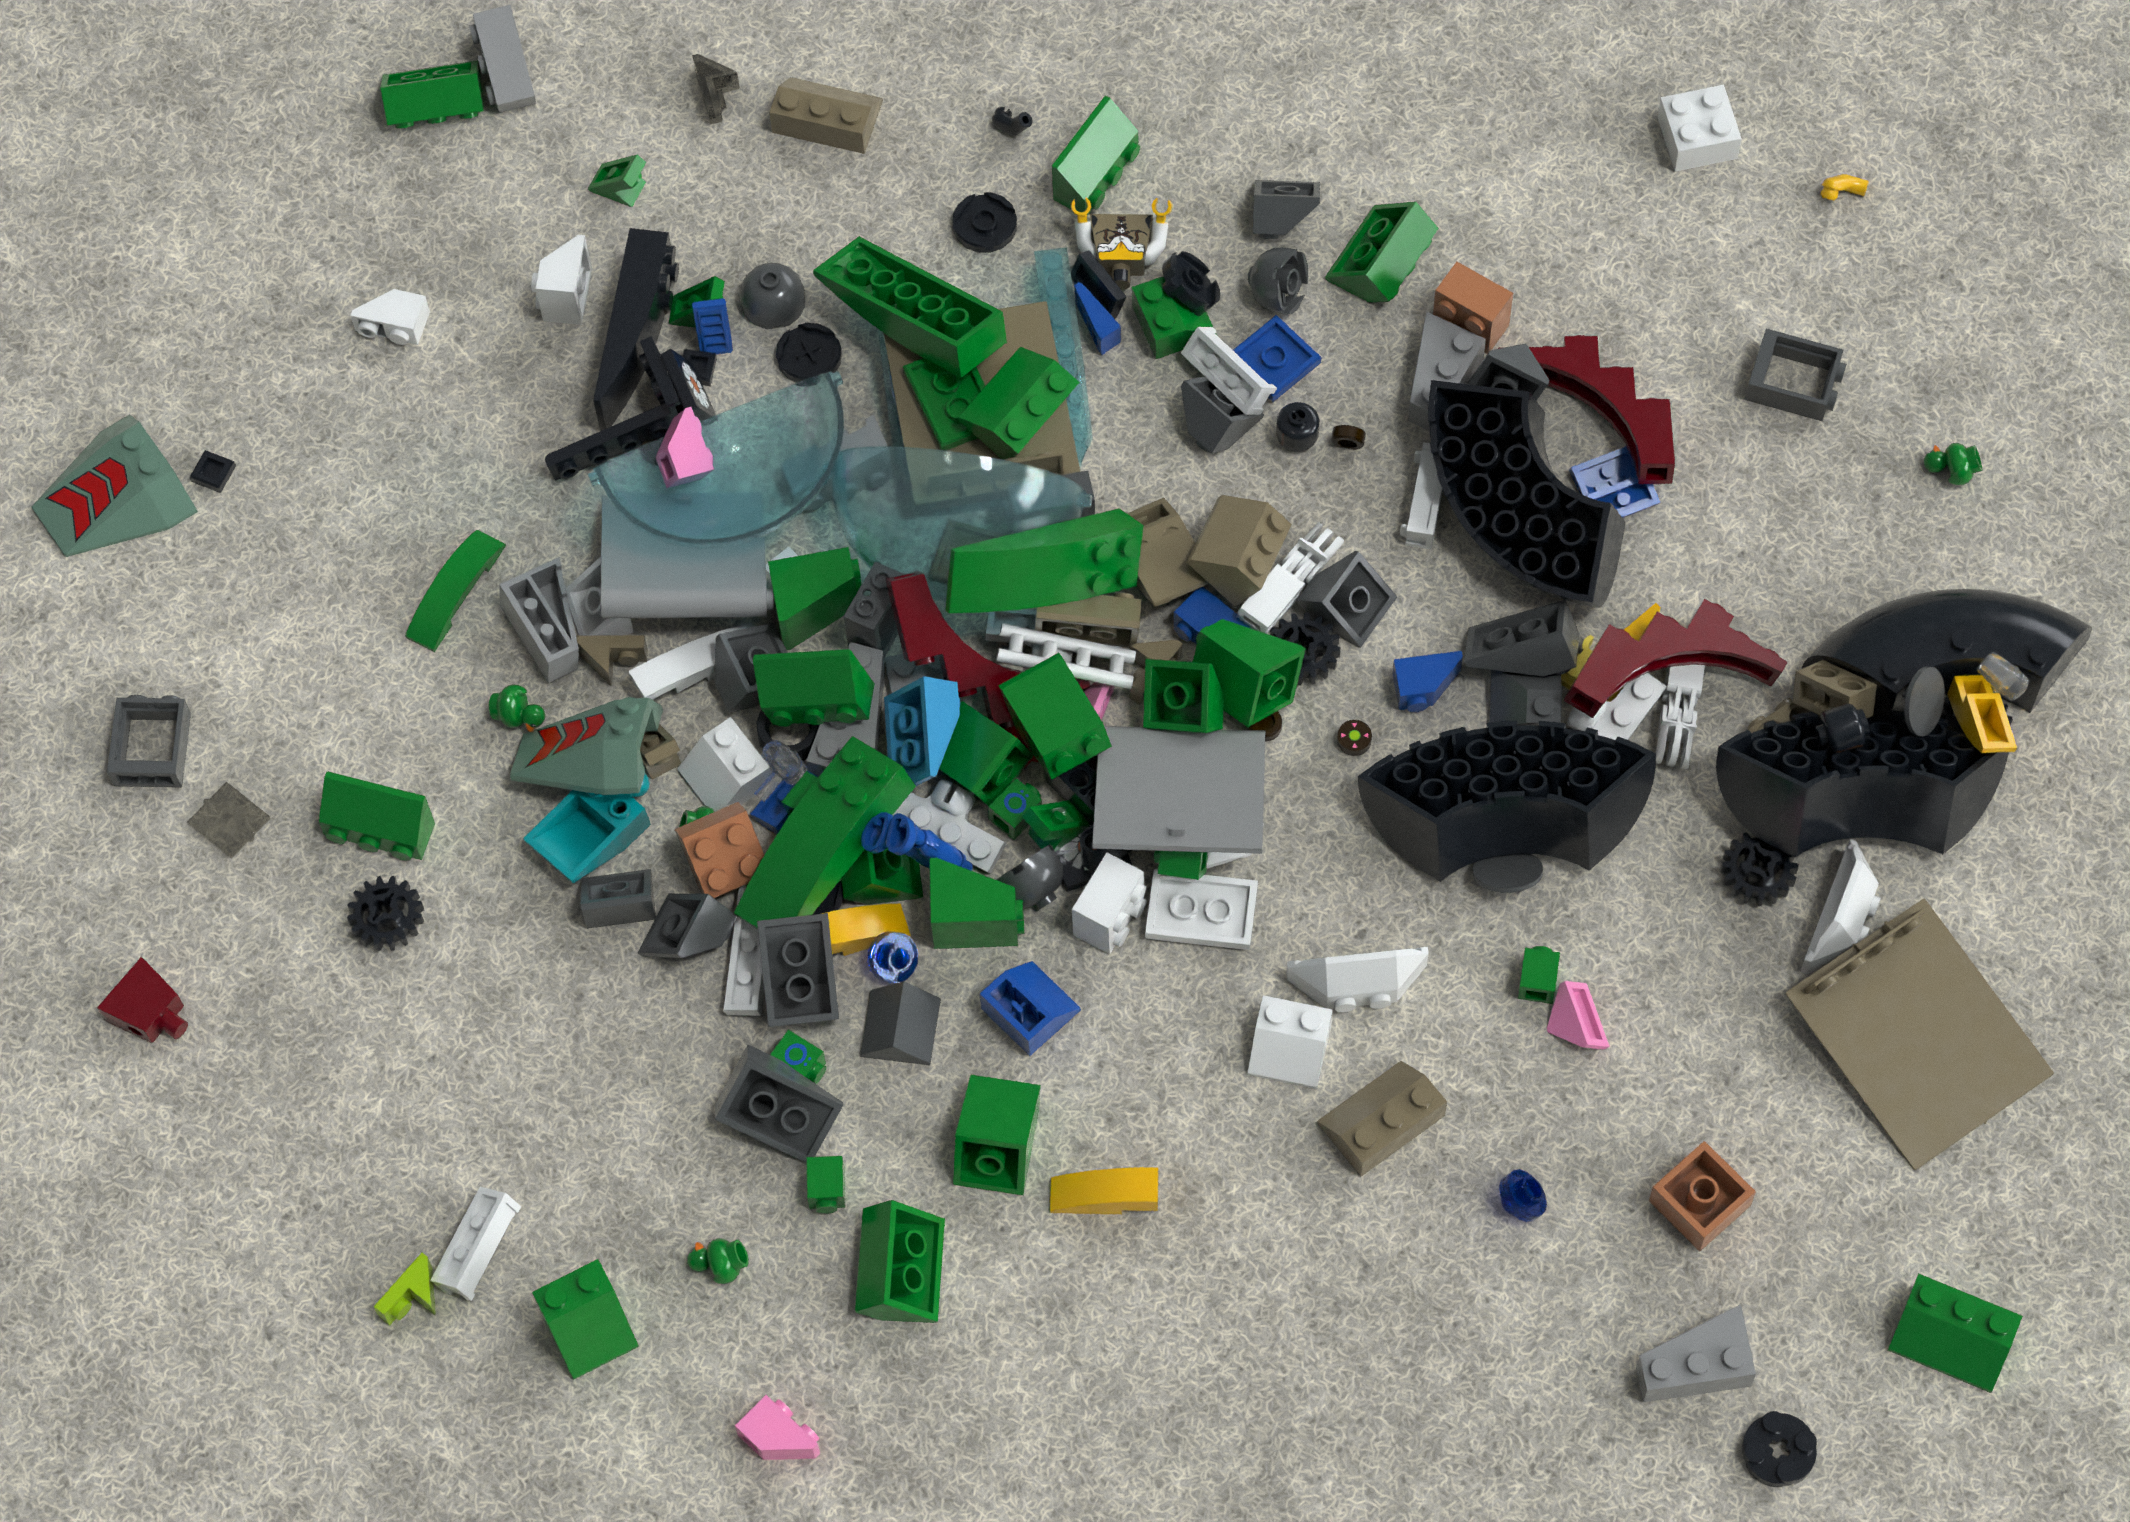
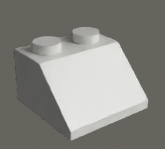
(563, 282)
(724, 767)
(1290, 1042)

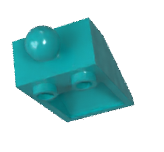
(588, 830)

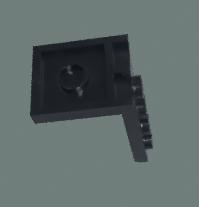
(627, 434)

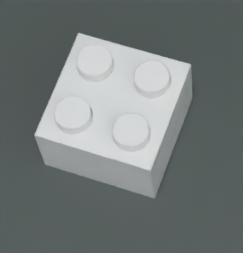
(1699, 128)
(1109, 904)

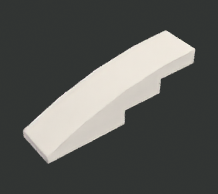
(679, 666)

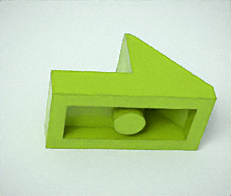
(411, 1285)

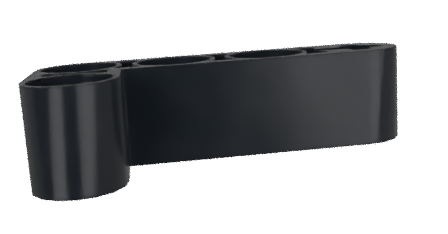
(1084, 800)

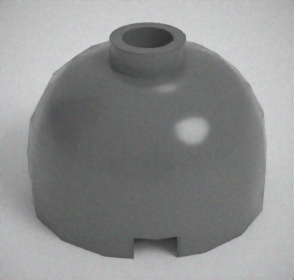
(1276, 274)
(772, 296)
(1036, 878)

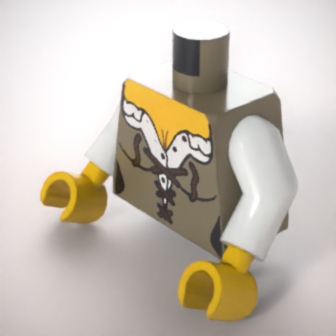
(1122, 241)

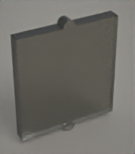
(228, 820)

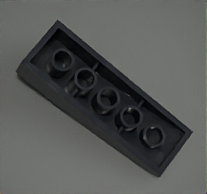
(636, 314)

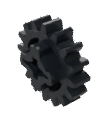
(1315, 640)
(1752, 880)
(385, 927)

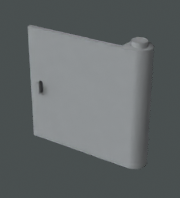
(671, 581)
(1180, 791)

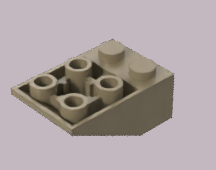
(1164, 554)

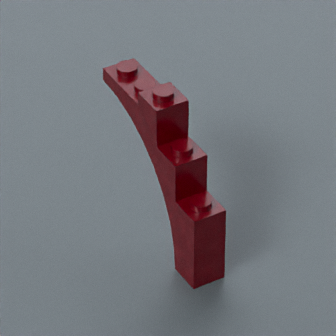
(1641, 423)
(926, 634)
(1665, 644)

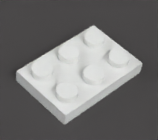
(1202, 911)

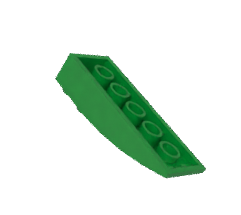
(914, 306)
(1046, 565)
(824, 834)

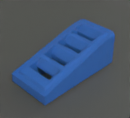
(1099, 322)
(713, 330)

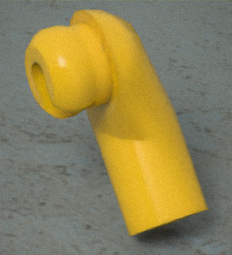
(1843, 183)

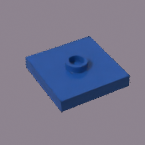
(1278, 355)

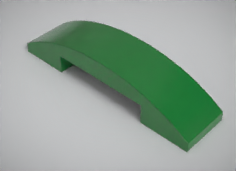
(451, 588)

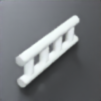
(1083, 648)

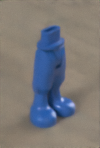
(904, 837)

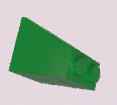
(813, 592)
(1252, 667)
(1054, 716)
(983, 756)
(972, 909)
(996, 1134)
(585, 1319)

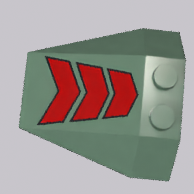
(113, 492)
(590, 749)

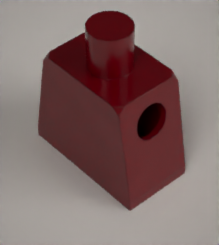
(144, 1005)

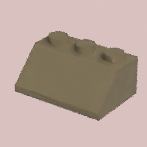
(824, 114)
(1239, 546)
(1096, 619)
(1383, 1116)

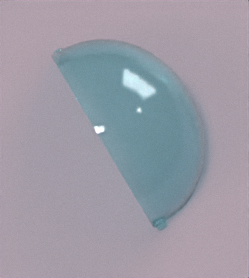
(766, 471)
(920, 503)

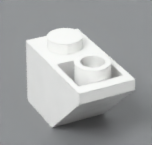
(393, 316)

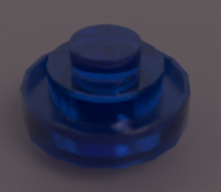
(890, 952)
(1522, 1195)

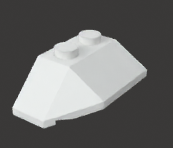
(1845, 910)
(1358, 978)

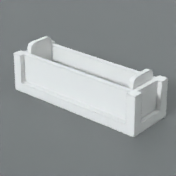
(1227, 371)
(1425, 502)
(474, 1242)

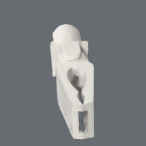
(1286, 581)
(1676, 723)

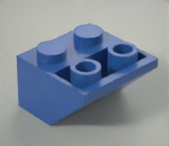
(1027, 1005)

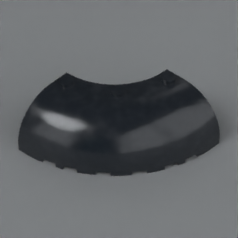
(1509, 499)
(1955, 634)
(1890, 788)
(1508, 795)

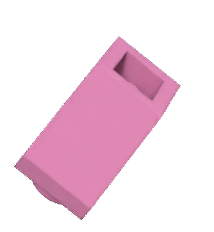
(683, 451)
(774, 1434)

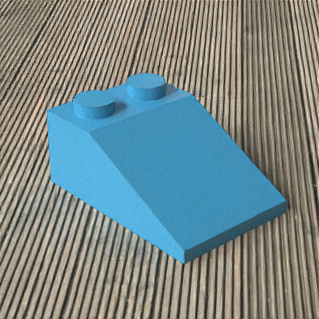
(921, 725)

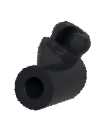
(1013, 126)

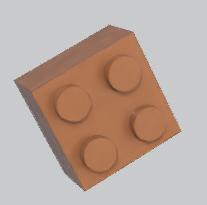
(1474, 304)
(721, 849)
(1702, 1196)

